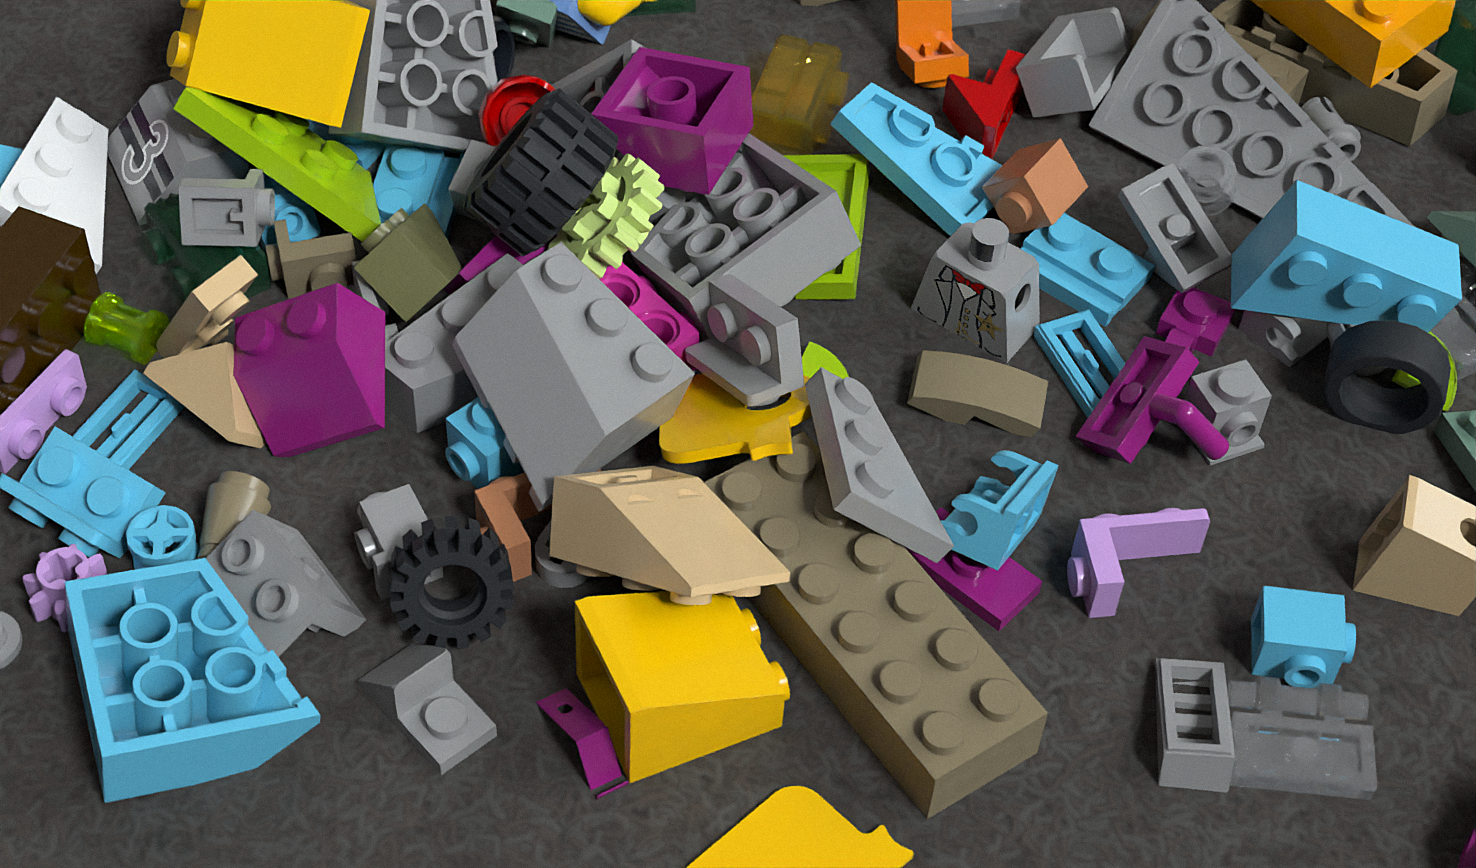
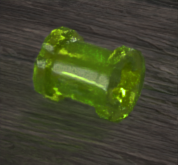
(125, 327)

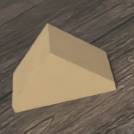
(207, 387)

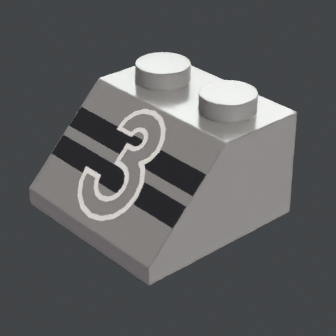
(161, 146)

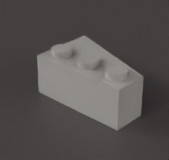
(421, 366)

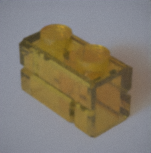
(797, 94)

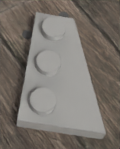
(868, 469)

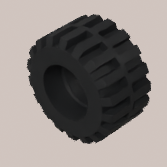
(541, 172)

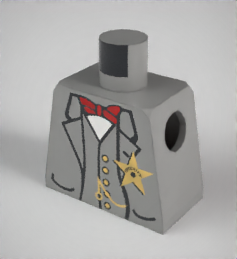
(982, 289)

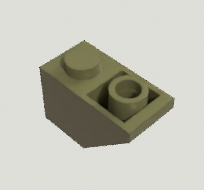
(408, 260)

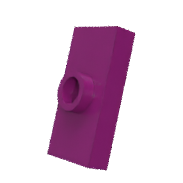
(987, 592)

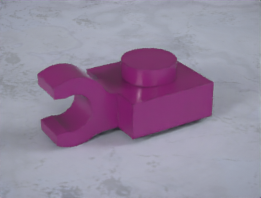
(1196, 320)

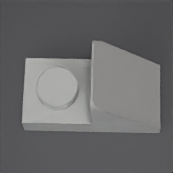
(1175, 229)
(428, 705)

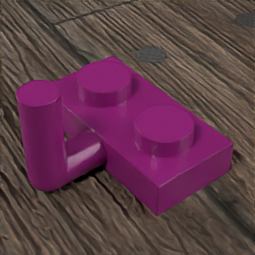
(1142, 397)

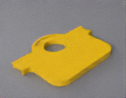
(718, 425)
(801, 832)

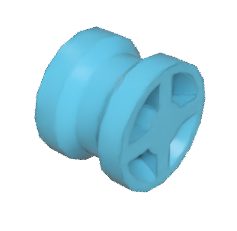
(155, 531)

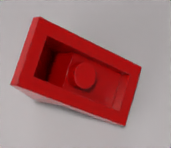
(984, 108)

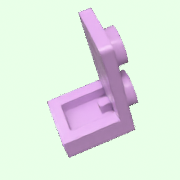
(52, 394)
(1109, 537)

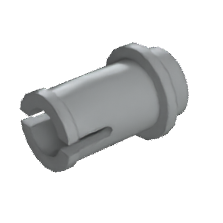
(1333, 126)

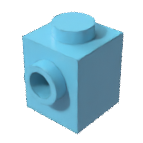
(477, 446)
(1300, 636)

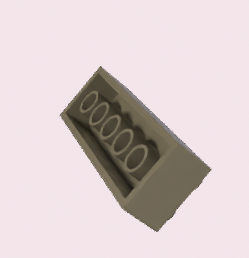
(881, 636)

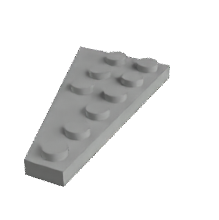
(1199, 88)

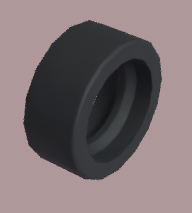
(1391, 346)

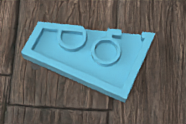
(918, 158)

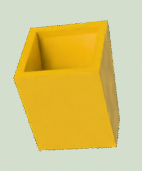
(272, 53)
(675, 677)

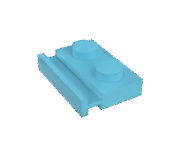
(415, 177)
(1086, 268)

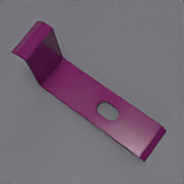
(590, 736)

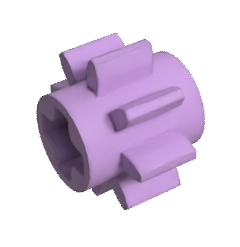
(47, 585)

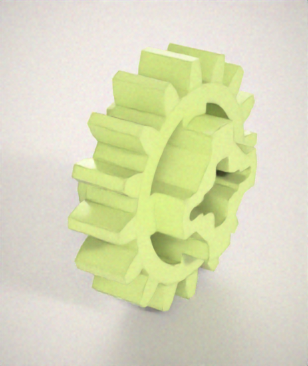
(613, 215)

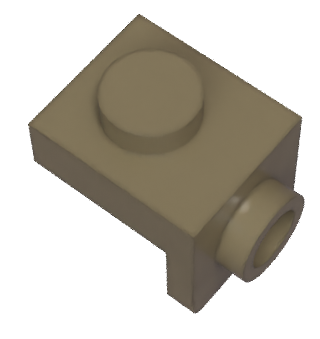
(310, 262)

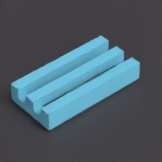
(1047, 338)
(144, 434)

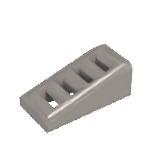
(1193, 761)

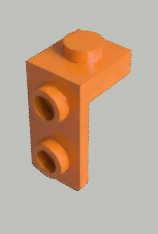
(926, 42)

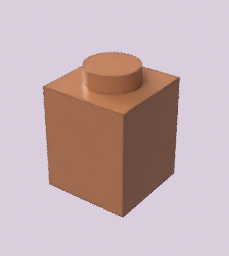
(1035, 186)

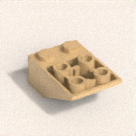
(658, 534)

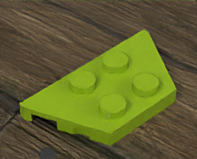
(292, 155)

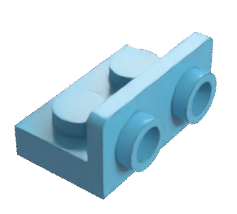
(82, 493)

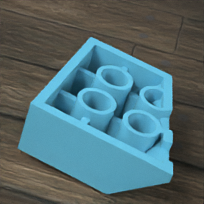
(176, 680)

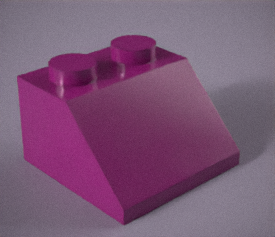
(679, 115)
(313, 369)

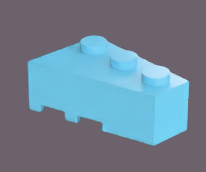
(1343, 264)

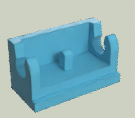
(998, 516)

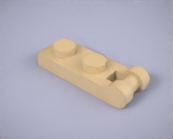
(208, 310)

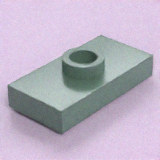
(530, 19)

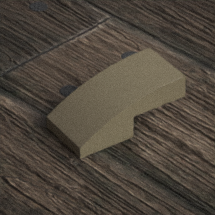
(970, 386)

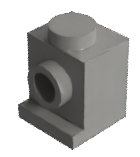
(1234, 404)
(384, 522)

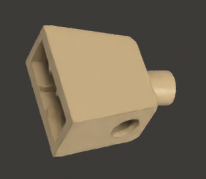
(1421, 550)

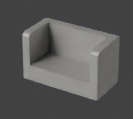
(1074, 62)

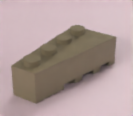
(1397, 107)

